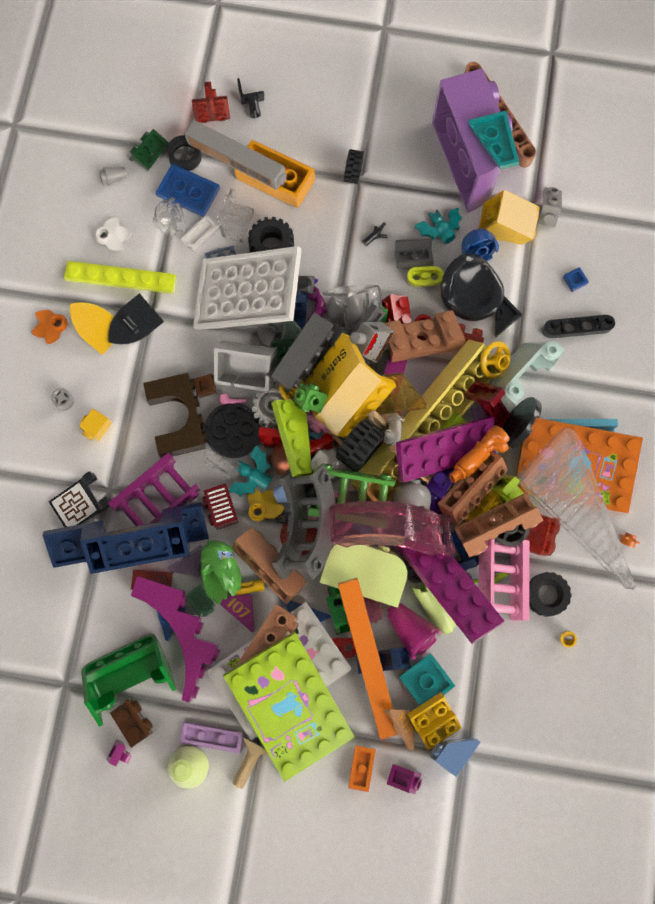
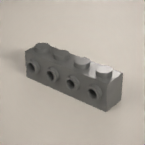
(302, 352)

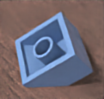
(454, 753)

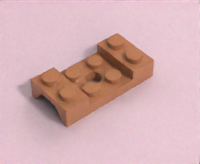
(441, 336)
(496, 521)

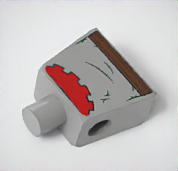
(372, 339)

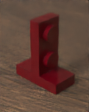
(490, 400)

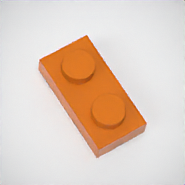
(361, 768)

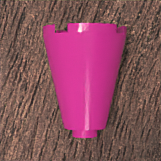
(412, 629)

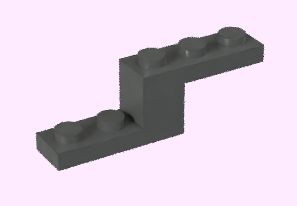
(371, 314)

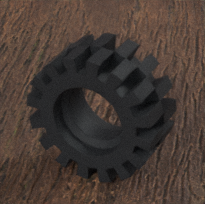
(353, 166)

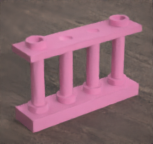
(518, 578)

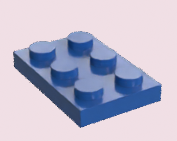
(188, 189)

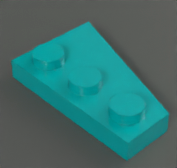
(497, 138)

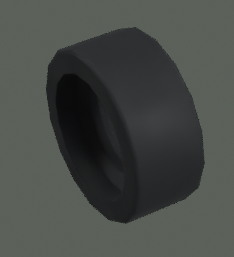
(178, 142)

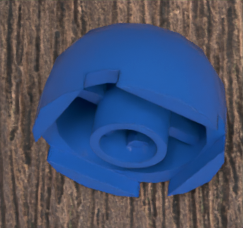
(481, 243)

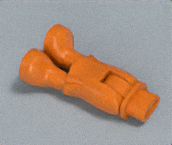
(494, 439)

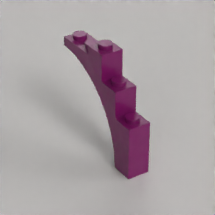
(186, 626)

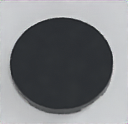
(521, 421)
(232, 430)

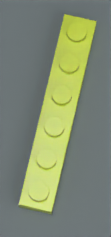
(120, 277)

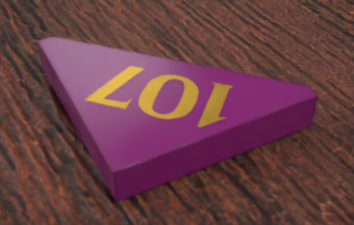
(241, 608)

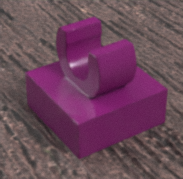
(117, 753)

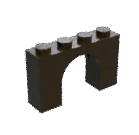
(190, 436)

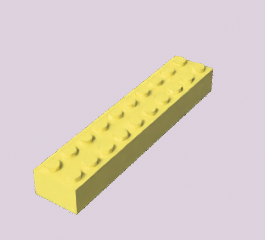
(442, 400)

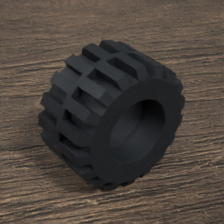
(267, 229)
(360, 445)

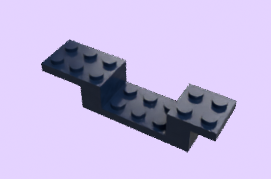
(128, 546)

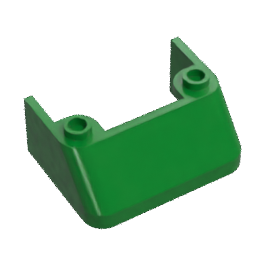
(121, 671)

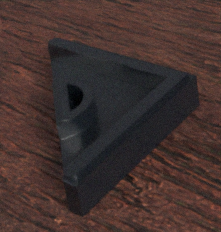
(505, 316)

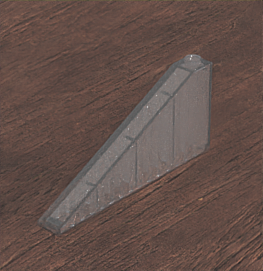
(568, 491)

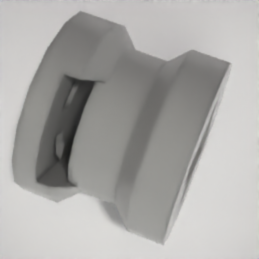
(60, 395)

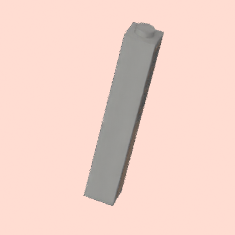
(235, 155)

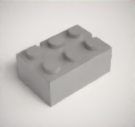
(248, 361)

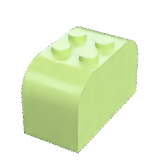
(378, 569)

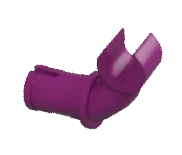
(320, 306)

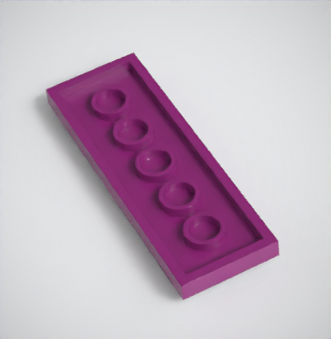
(439, 449)
(455, 592)

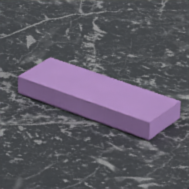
(211, 737)

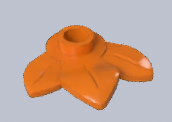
(47, 326)

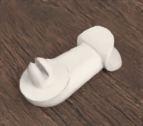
(393, 433)

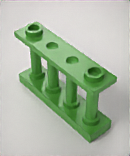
(384, 480)

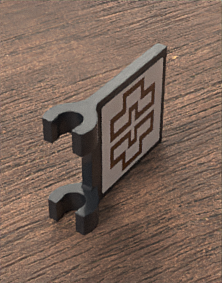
(78, 502)

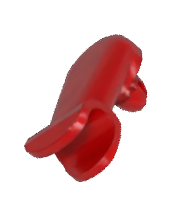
(321, 443)

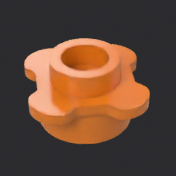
(629, 540)

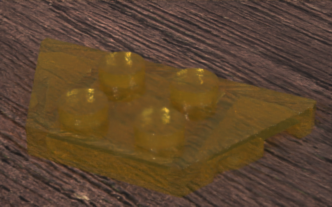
(402, 397)

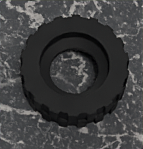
(559, 584)

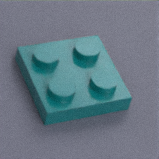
(426, 680)

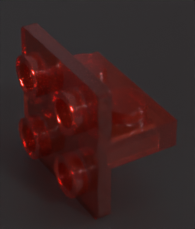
(212, 107)

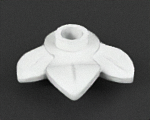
(115, 235)

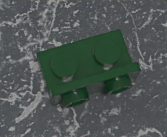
(149, 150)

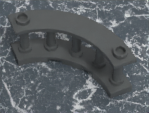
(298, 523)

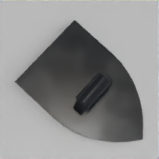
(133, 322)

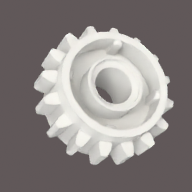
(261, 407)

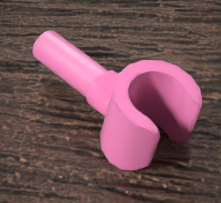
(225, 400)

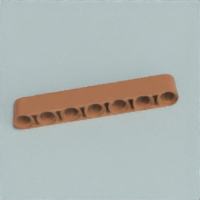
(524, 146)

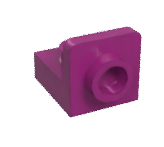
(404, 779)

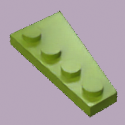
(294, 435)

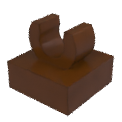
(205, 385)

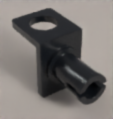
(251, 99)

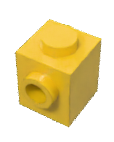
(94, 425)

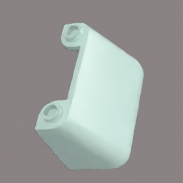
(532, 355)

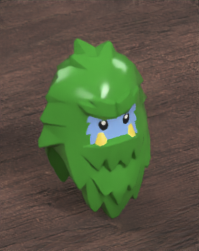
(219, 570)

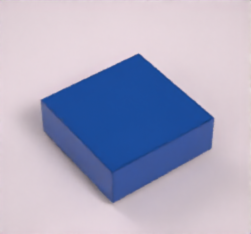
(575, 279)

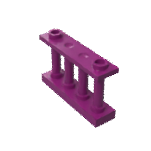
(151, 477)

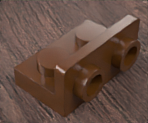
(131, 722)

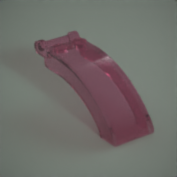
(390, 525)

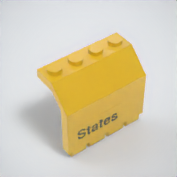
(350, 387)

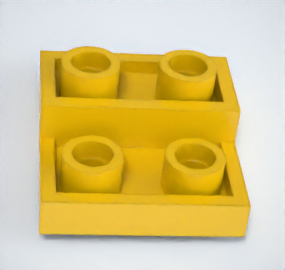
(434, 721)

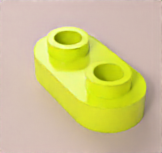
(424, 275)

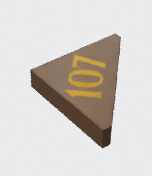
(403, 726)

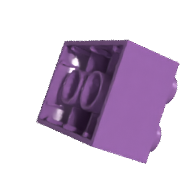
(458, 101)

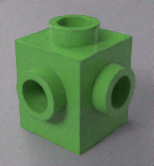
(310, 397)

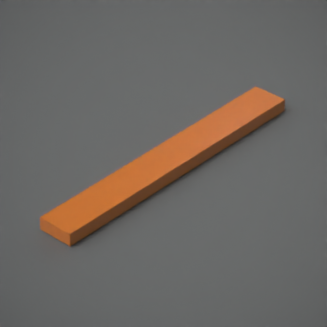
(367, 655)

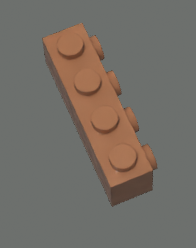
(469, 492)
(258, 556)
(275, 628)

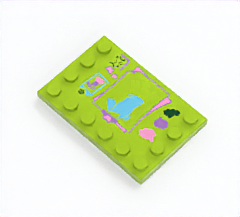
(288, 706)

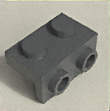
(413, 253)

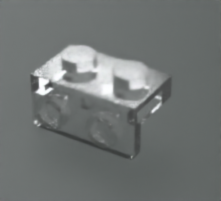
(227, 466)

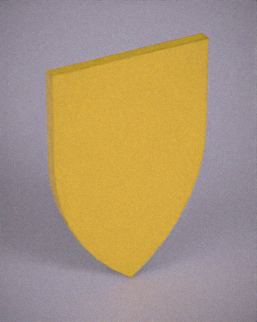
(92, 324)

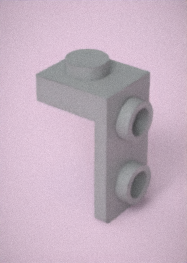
(551, 206)

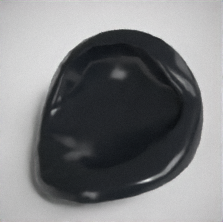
(471, 288)

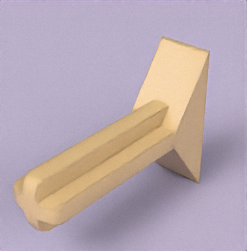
(379, 421)
(248, 763)

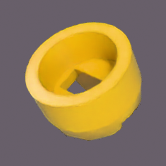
(568, 642)

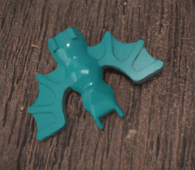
(442, 228)
(255, 475)

